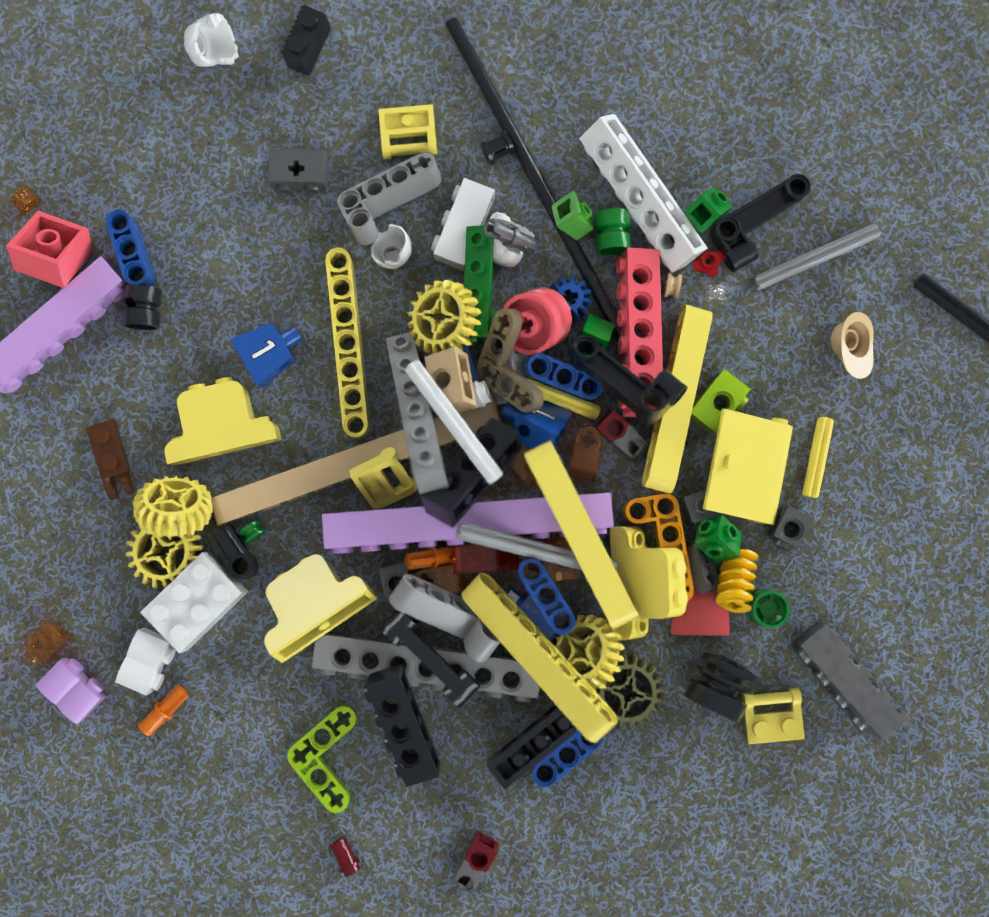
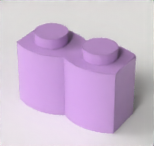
(71, 689)

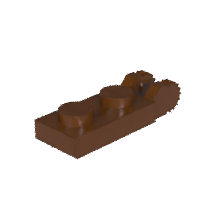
(110, 457)

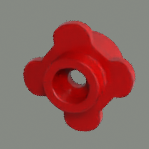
(712, 268)

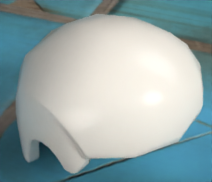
(393, 238)

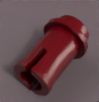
(345, 857)

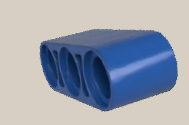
(124, 239)
(549, 372)
(552, 608)
(562, 766)

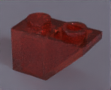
(479, 558)

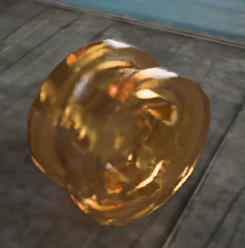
(25, 200)

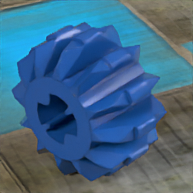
(573, 290)

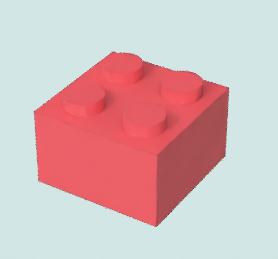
(50, 249)

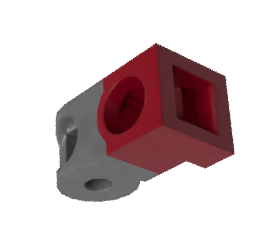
(621, 435)
(475, 862)

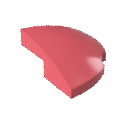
(702, 617)

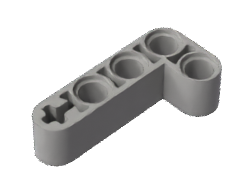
(386, 192)
(445, 612)

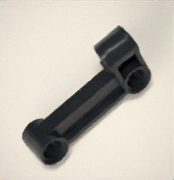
(738, 248)
(624, 385)
(459, 685)

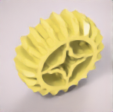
(437, 303)
(172, 507)
(169, 562)
(600, 648)

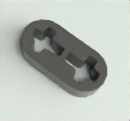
(702, 569)

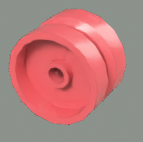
(544, 318)

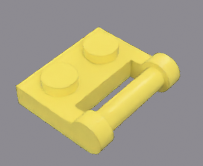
(407, 122)
(375, 484)
(775, 725)

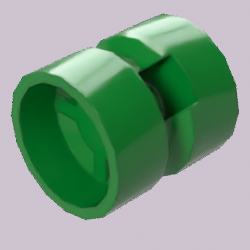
(613, 228)
(768, 608)

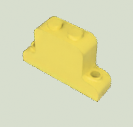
(217, 422)
(651, 578)
(310, 604)

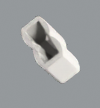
(145, 662)

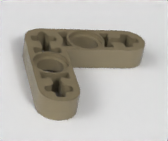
(499, 361)

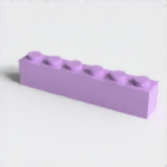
(58, 321)

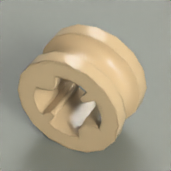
(672, 286)

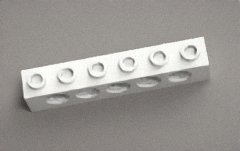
(656, 198)

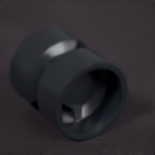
(141, 308)

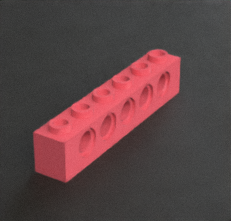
(646, 266)

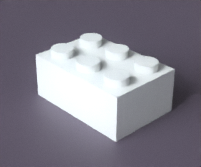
(194, 602)

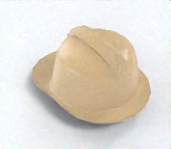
(854, 344)

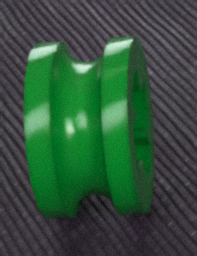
(252, 532)

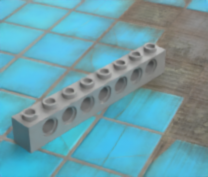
(327, 662)

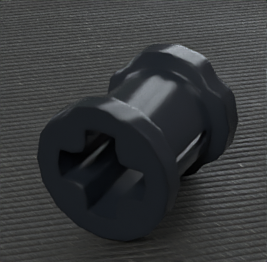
(497, 148)

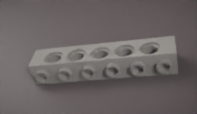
(416, 417)

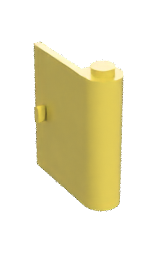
(748, 466)

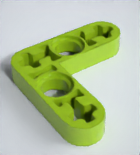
(315, 761)

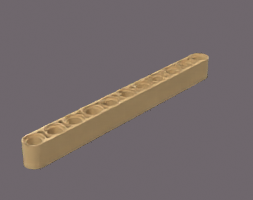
(330, 470)

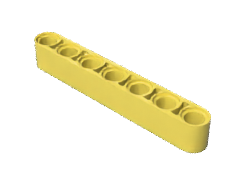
(346, 330)
(672, 428)
(581, 534)
(539, 657)

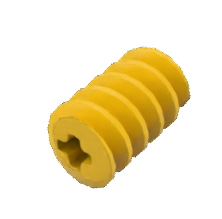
(735, 580)

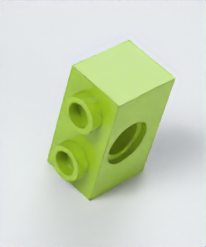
(724, 387)

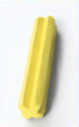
(568, 401)
(818, 457)

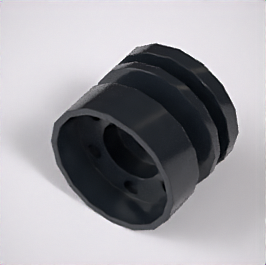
(721, 686)

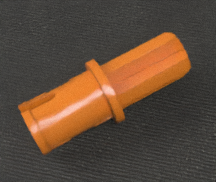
(429, 558)
(163, 710)

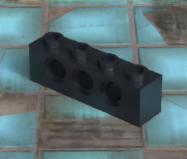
(463, 477)
(394, 684)
(530, 746)

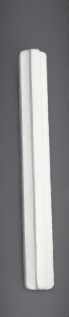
(453, 421)

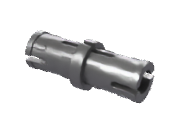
(509, 235)

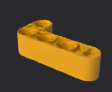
(659, 522)

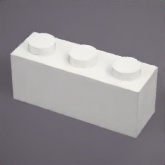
(470, 208)

